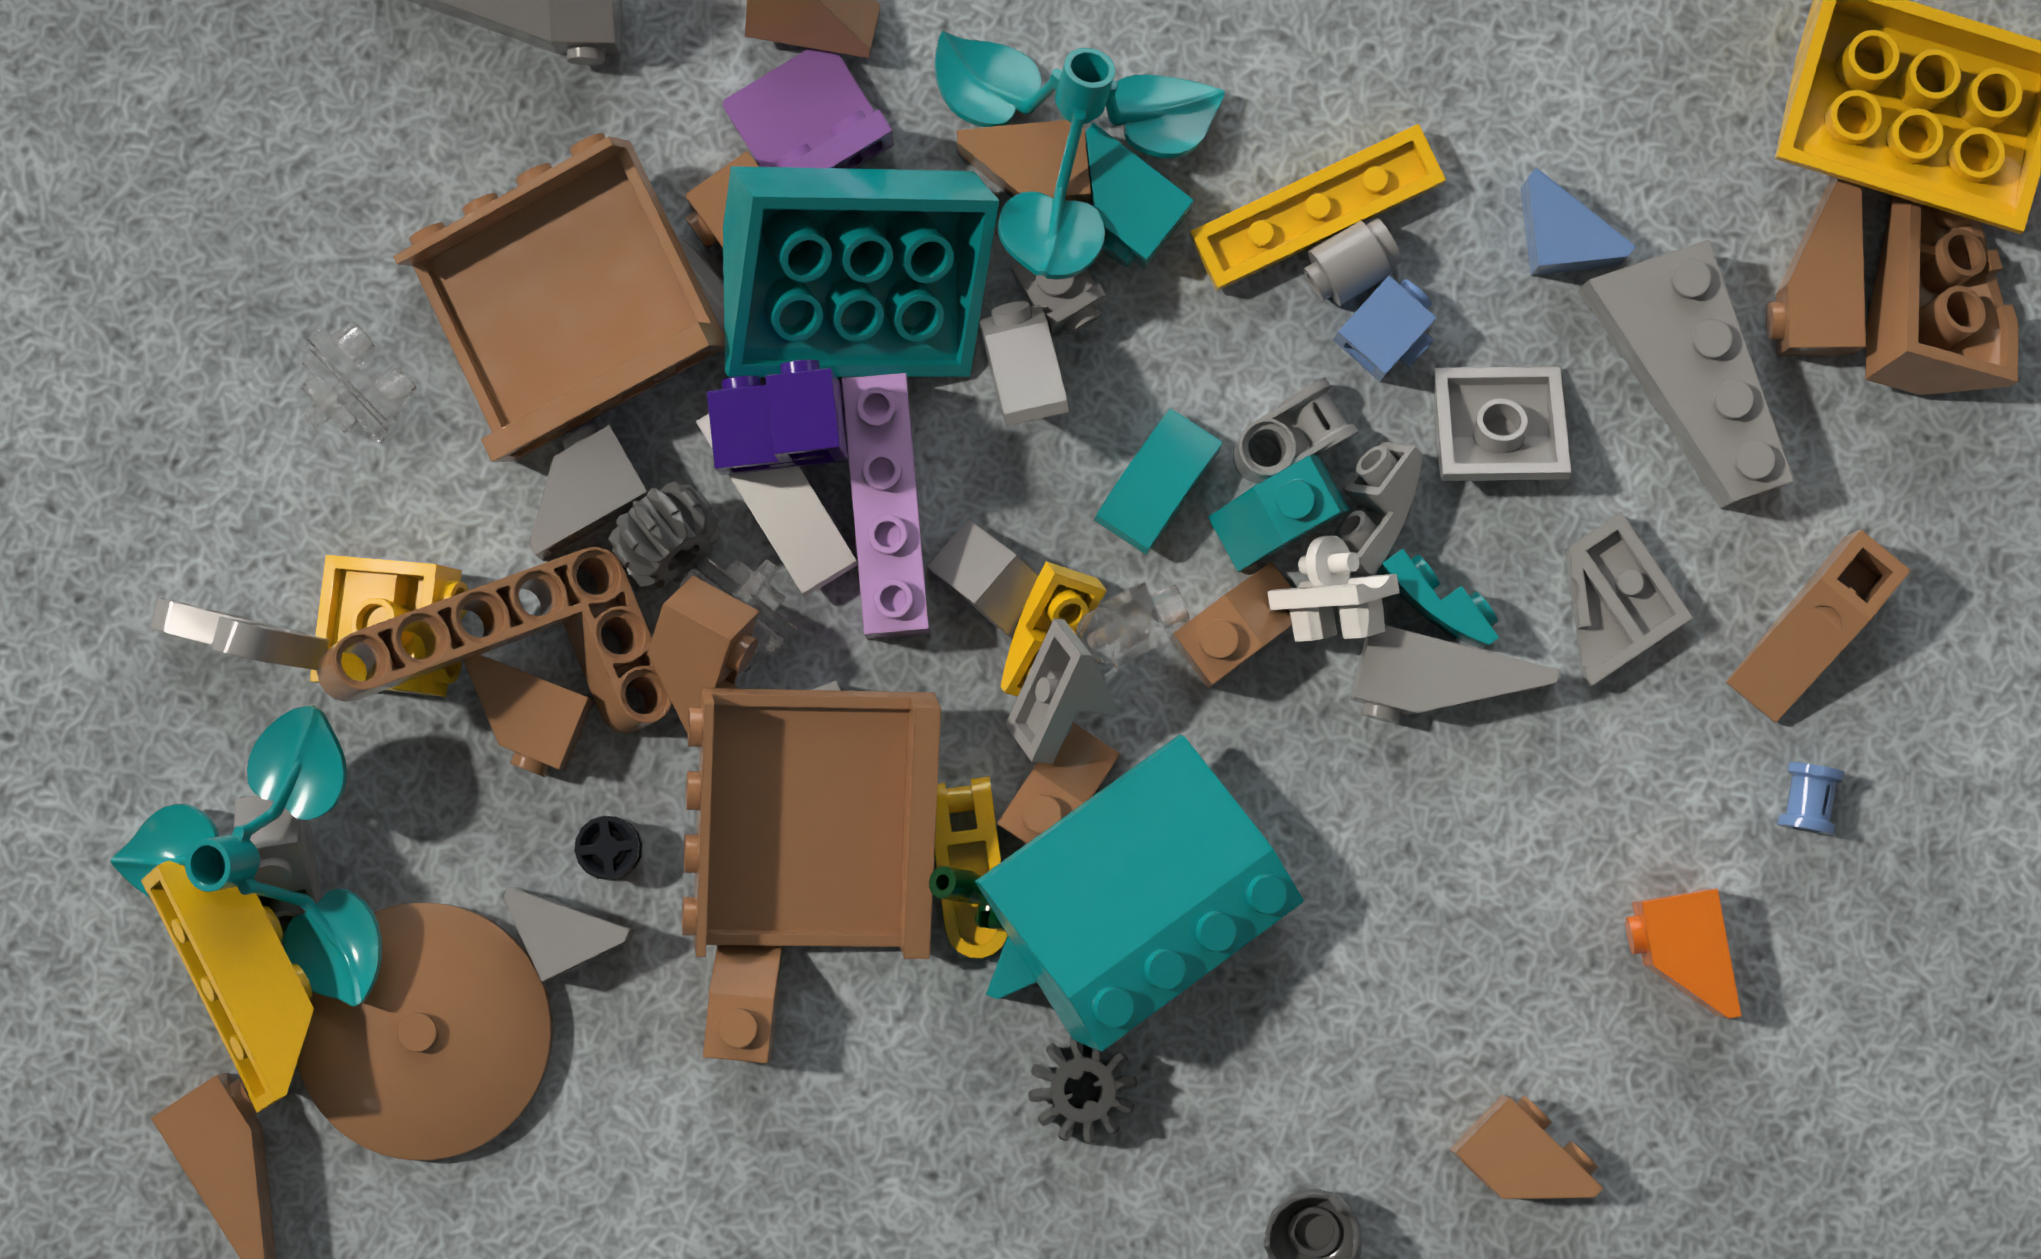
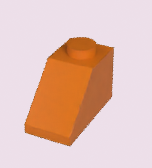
(1687, 946)

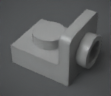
(1065, 302)

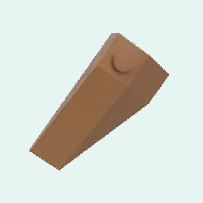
(1938, 307)

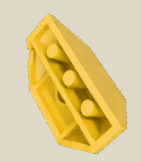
(240, 975)

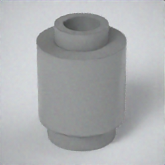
(1352, 261)

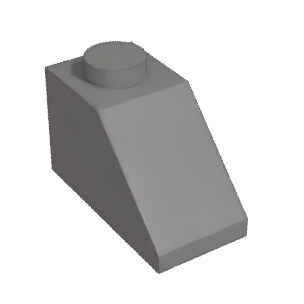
(1023, 363)
(585, 489)

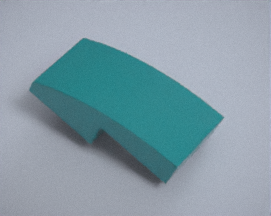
(1158, 481)
(1457, 614)

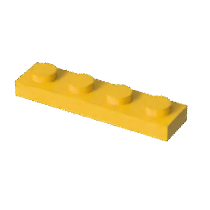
(1317, 207)

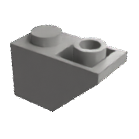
(285, 856)

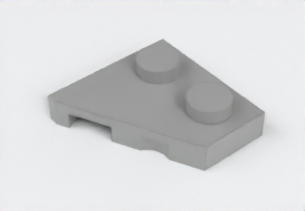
(1618, 598)

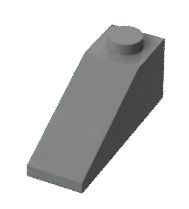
(1424, 674)

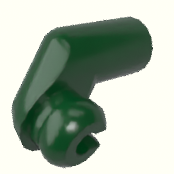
(961, 886)

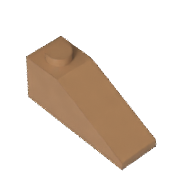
(1822, 292)
(225, 1158)

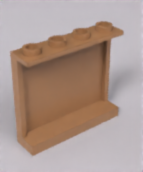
(564, 295)
(812, 818)

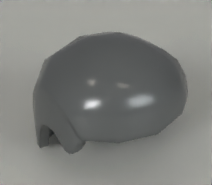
(1313, 1227)

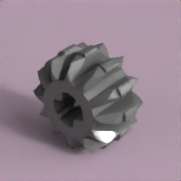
(665, 535)
(1091, 1108)

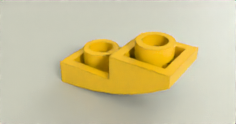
(1055, 595)

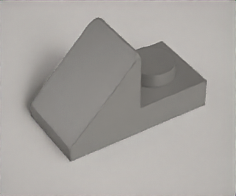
(1057, 687)

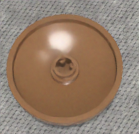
(441, 1043)

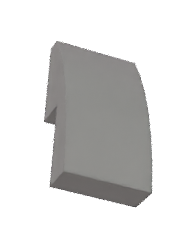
(1384, 493)

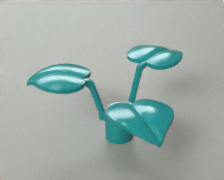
(992, 81)
(306, 772)

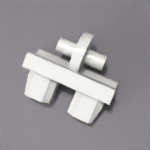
(1330, 585)

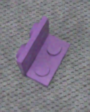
(809, 116)

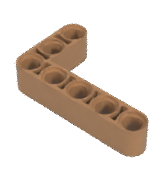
(507, 622)

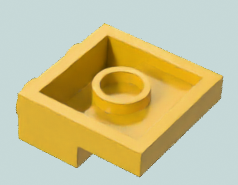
(371, 591)

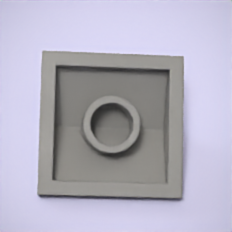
(1500, 423)

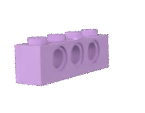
(885, 506)

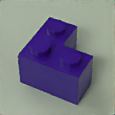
(778, 424)

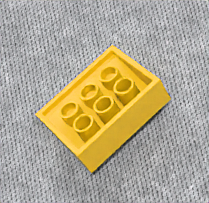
(1918, 107)

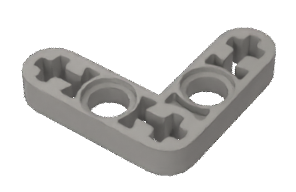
(239, 635)

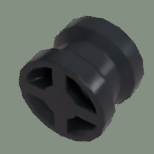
(597, 840)

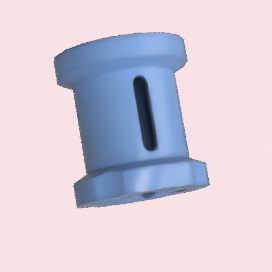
(1811, 798)

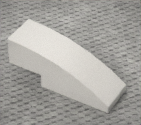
(793, 523)

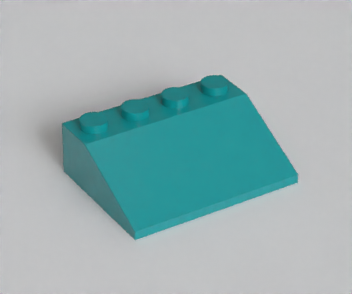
(855, 269)
(1138, 894)

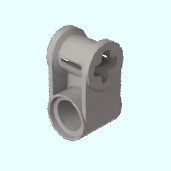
(1299, 427)

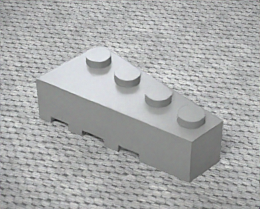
(1695, 367)

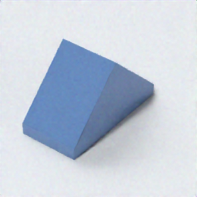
(1564, 232)

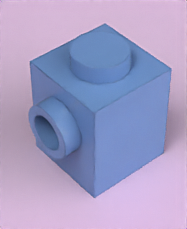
(1388, 328)

